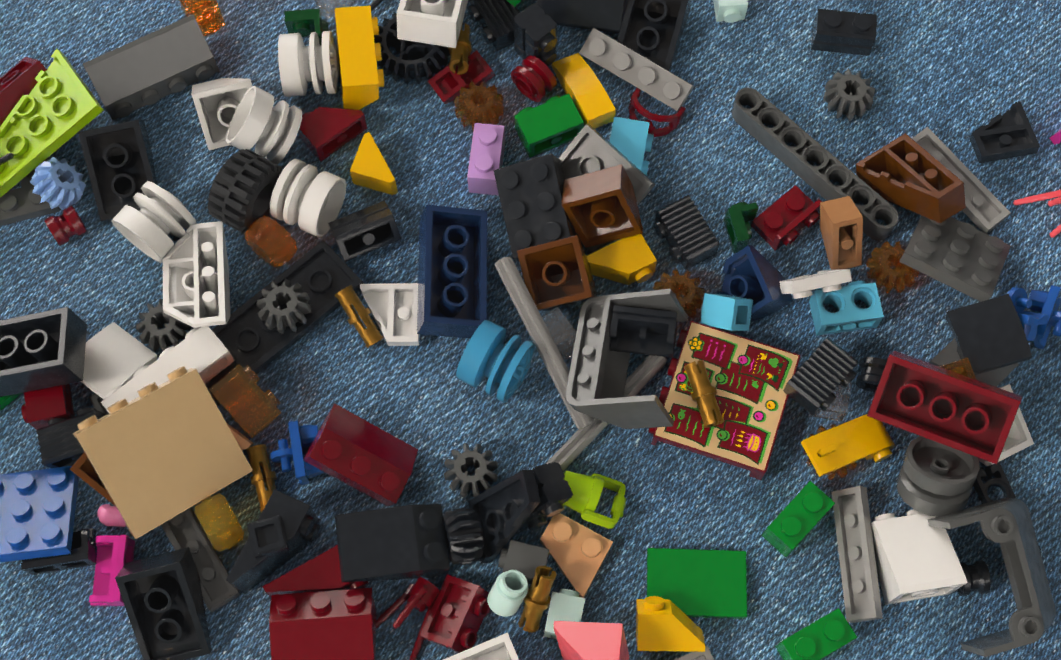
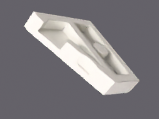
(826, 279)
(394, 311)

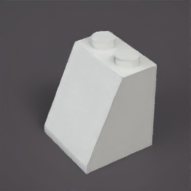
(914, 558)

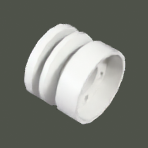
(308, 63)
(261, 124)
(307, 197)
(158, 216)

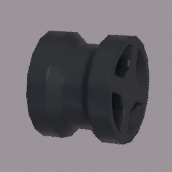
(871, 373)
(977, 578)

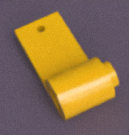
(848, 443)

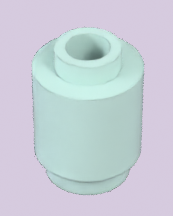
(508, 593)

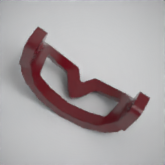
(672, 119)

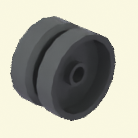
(936, 477)

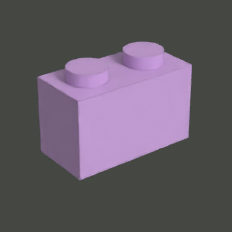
(485, 156)

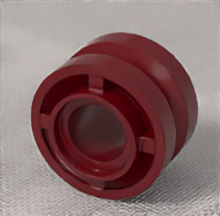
(533, 78)

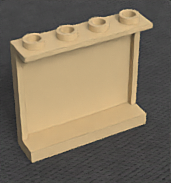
(162, 450)

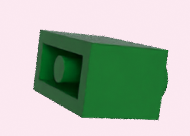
(548, 124)
(798, 519)
(818, 638)

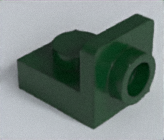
(306, 22)
(737, 224)

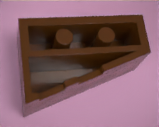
(913, 179)

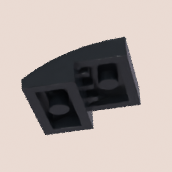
(989, 334)

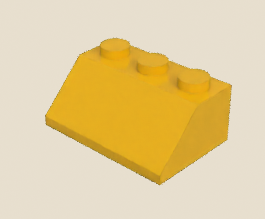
(358, 56)

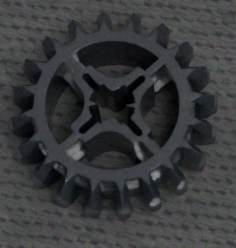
(415, 58)

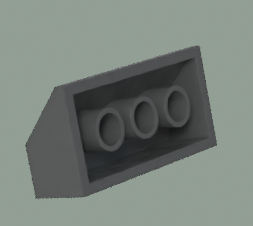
(152, 67)

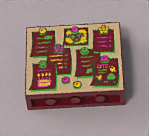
(749, 396)

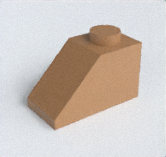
(842, 232)

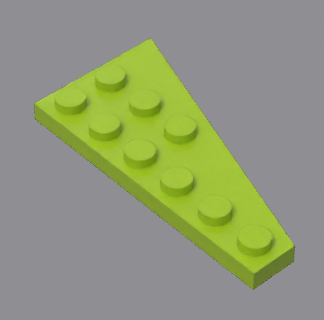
(44, 120)

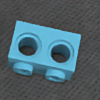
(848, 315)

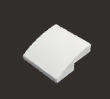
(113, 359)

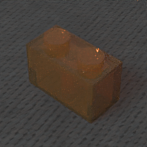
(245, 399)

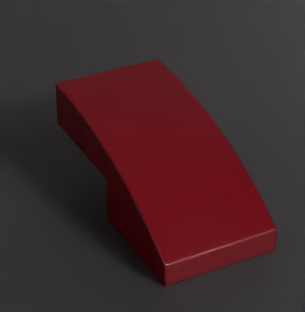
(448, 84)

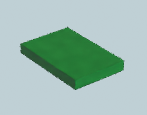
(699, 581)

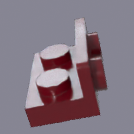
(786, 217)
(456, 615)

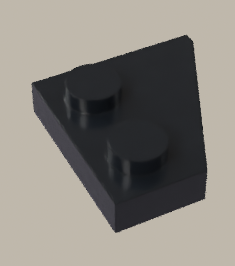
(1005, 136)

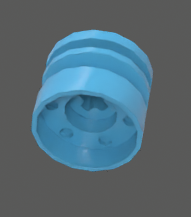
(490, 358)

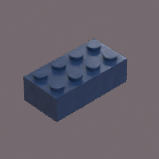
(452, 271)

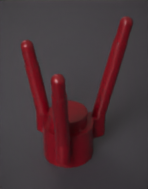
(418, 596)

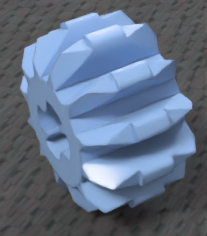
(58, 183)

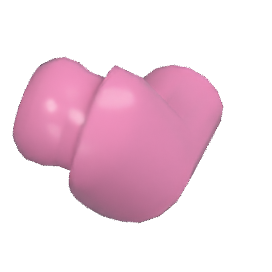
(110, 516)

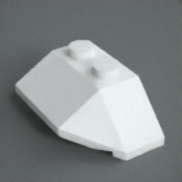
(198, 277)

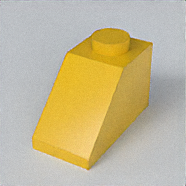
(624, 261)
(665, 627)

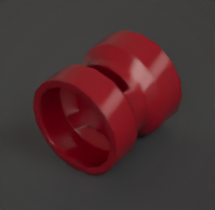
(65, 225)

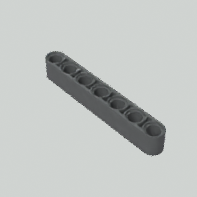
(810, 150)

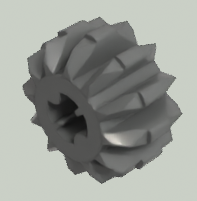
(849, 94)
(296, 306)
(160, 337)
(482, 467)

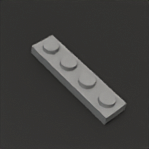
(636, 69)
(980, 203)
(856, 555)

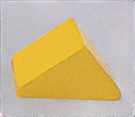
(371, 169)

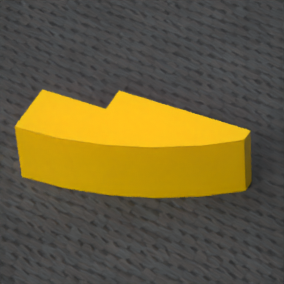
(585, 90)

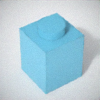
(726, 312)

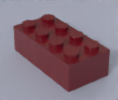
(944, 406)

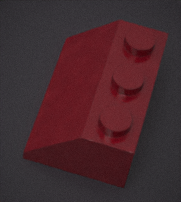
(16, 83)
(362, 456)
(323, 625)

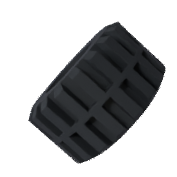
(243, 189)

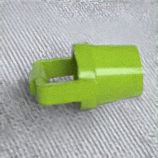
(587, 493)

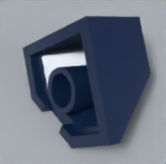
(754, 278)

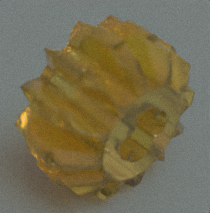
(219, 522)

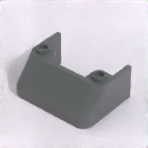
(600, 375)
(1010, 524)

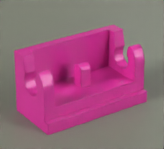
(112, 555)

